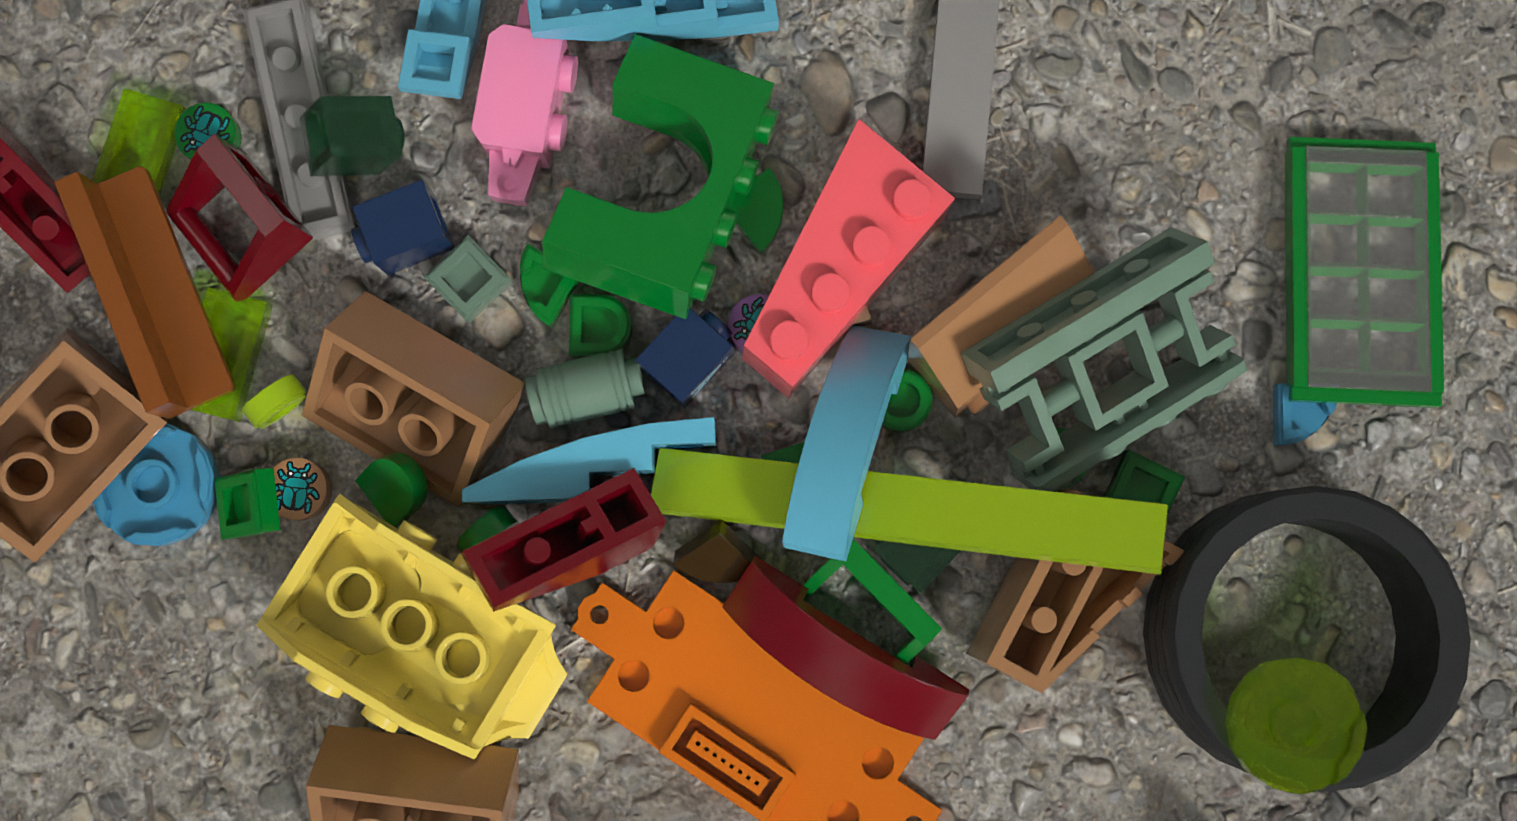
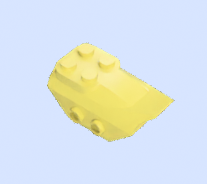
(412, 635)

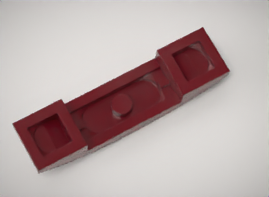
(837, 659)

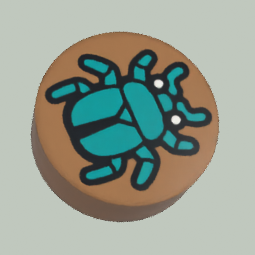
(301, 488)

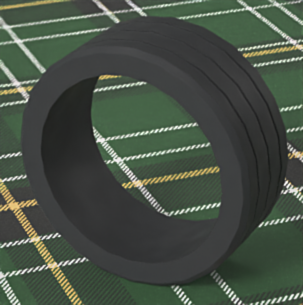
(1415, 576)

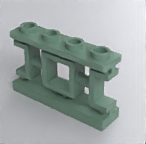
(1086, 322)

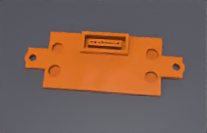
(740, 717)

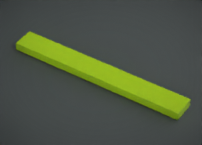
(926, 511)

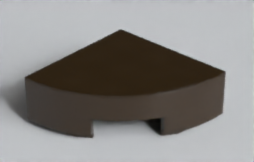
(715, 555)

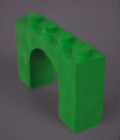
(667, 254)

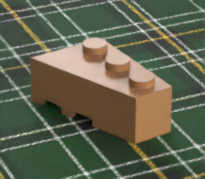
(1053, 614)

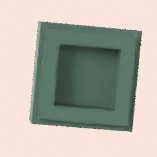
(468, 279)

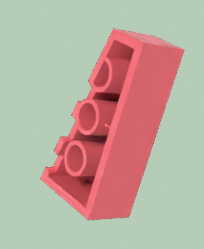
(851, 247)

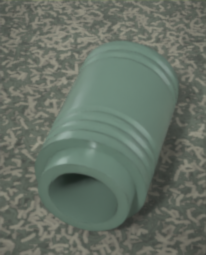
(584, 388)

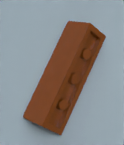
(146, 291)

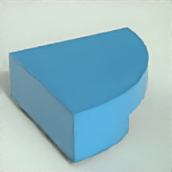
(1296, 420)

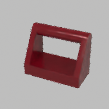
(279, 231)

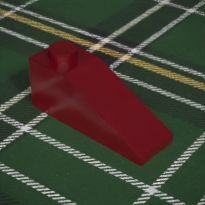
(36, 216)
(567, 542)

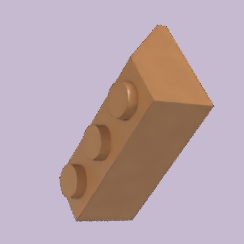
(1017, 286)
(412, 392)
(64, 440)
(409, 778)

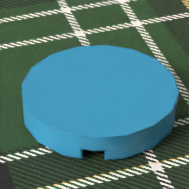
(162, 491)

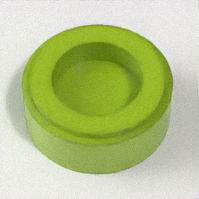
(275, 401)

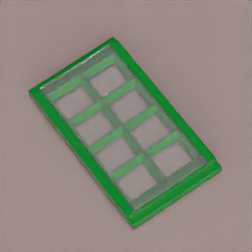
(1363, 272)

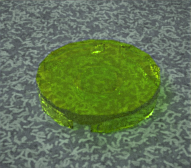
(1295, 725)

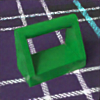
(887, 594)

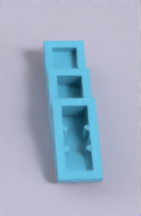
(650, 19)
(573, 466)

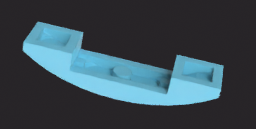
(442, 47)
(842, 442)

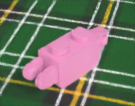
(521, 107)

